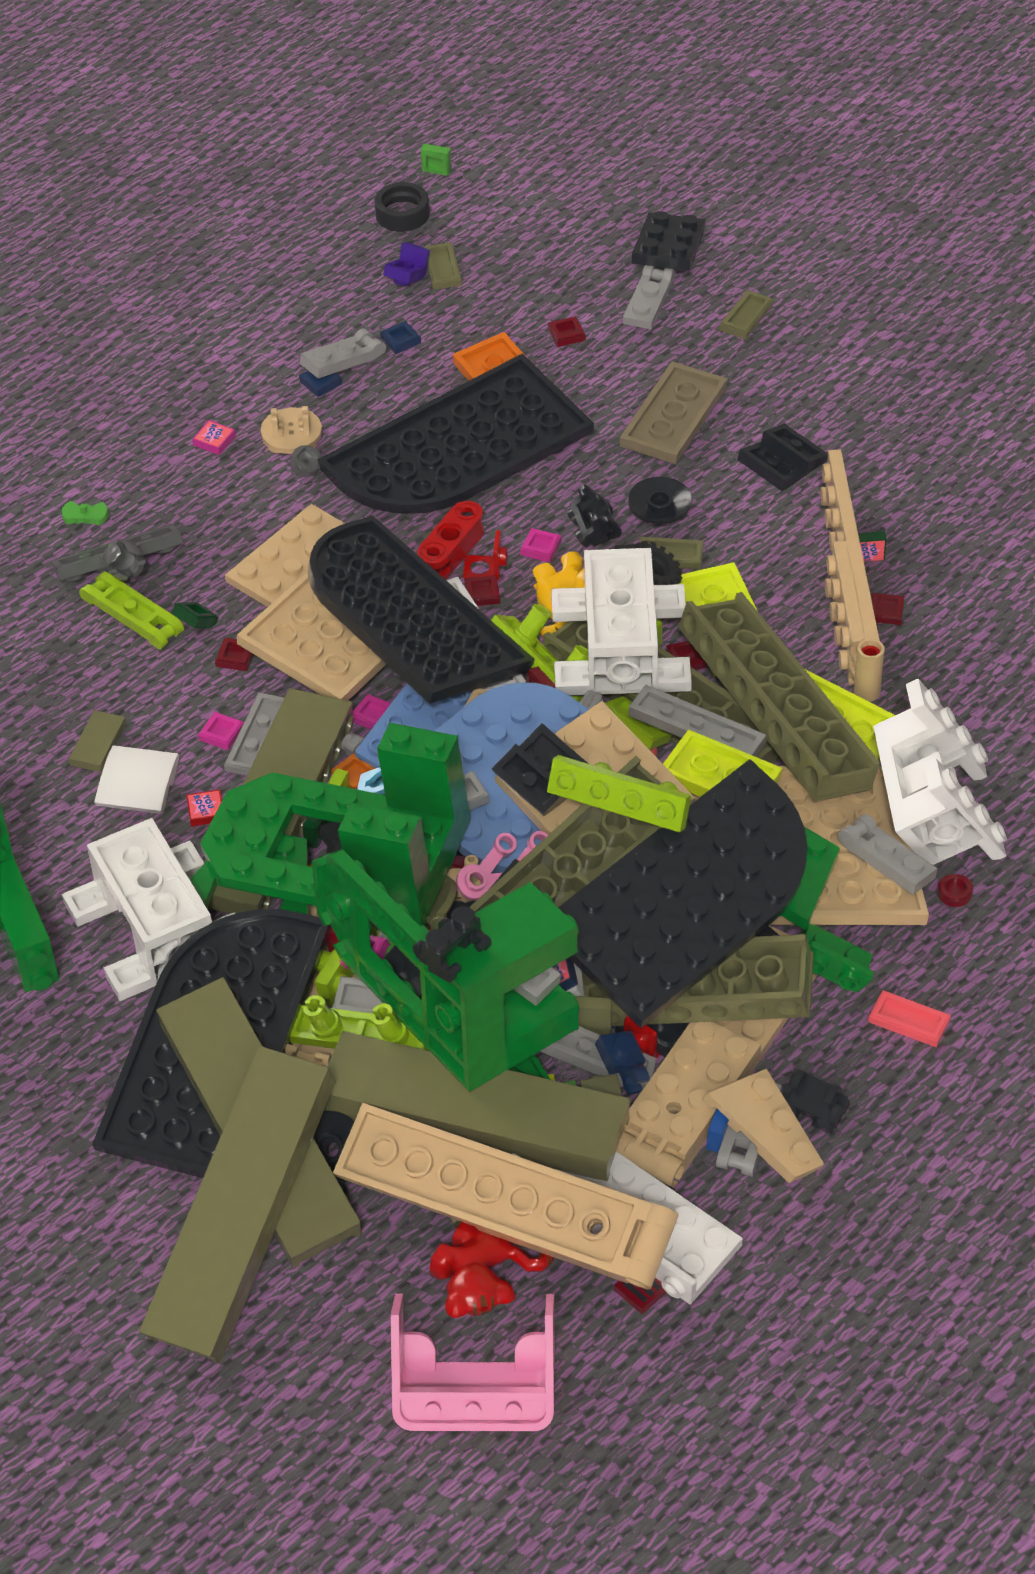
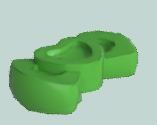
(84, 513)

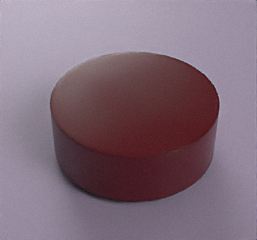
(955, 890)

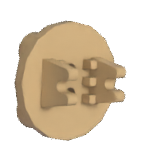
(290, 428)

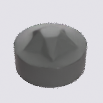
(305, 461)

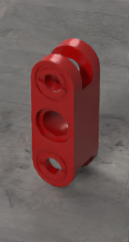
(453, 538)

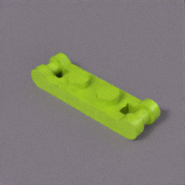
(132, 609)

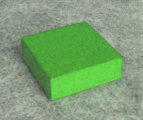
(436, 159)

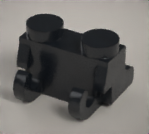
(593, 517)
(459, 930)
(816, 1100)

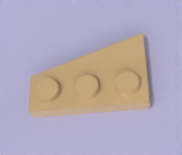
(764, 1117)

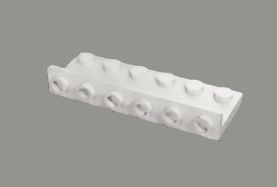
(698, 1242)

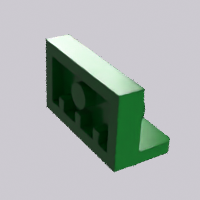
(839, 959)

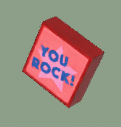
(203, 806)

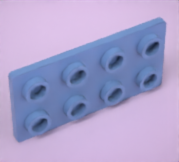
(413, 711)

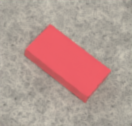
(909, 1018)

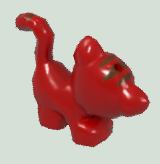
(473, 1285)

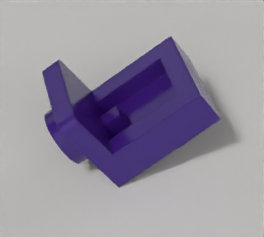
(410, 265)

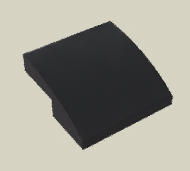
(789, 448)
(529, 767)

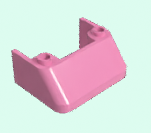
(472, 1394)

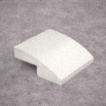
(136, 779)

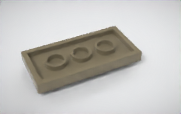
(673, 412)

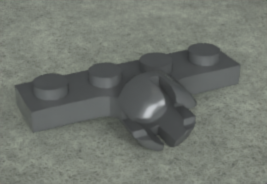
(119, 557)

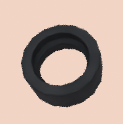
(402, 220)

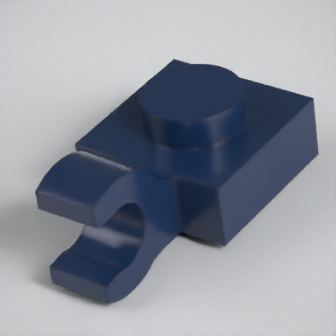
(623, 1056)

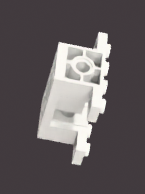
(621, 626)
(922, 787)
(153, 890)

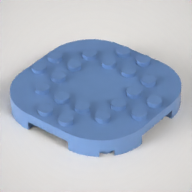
(485, 734)

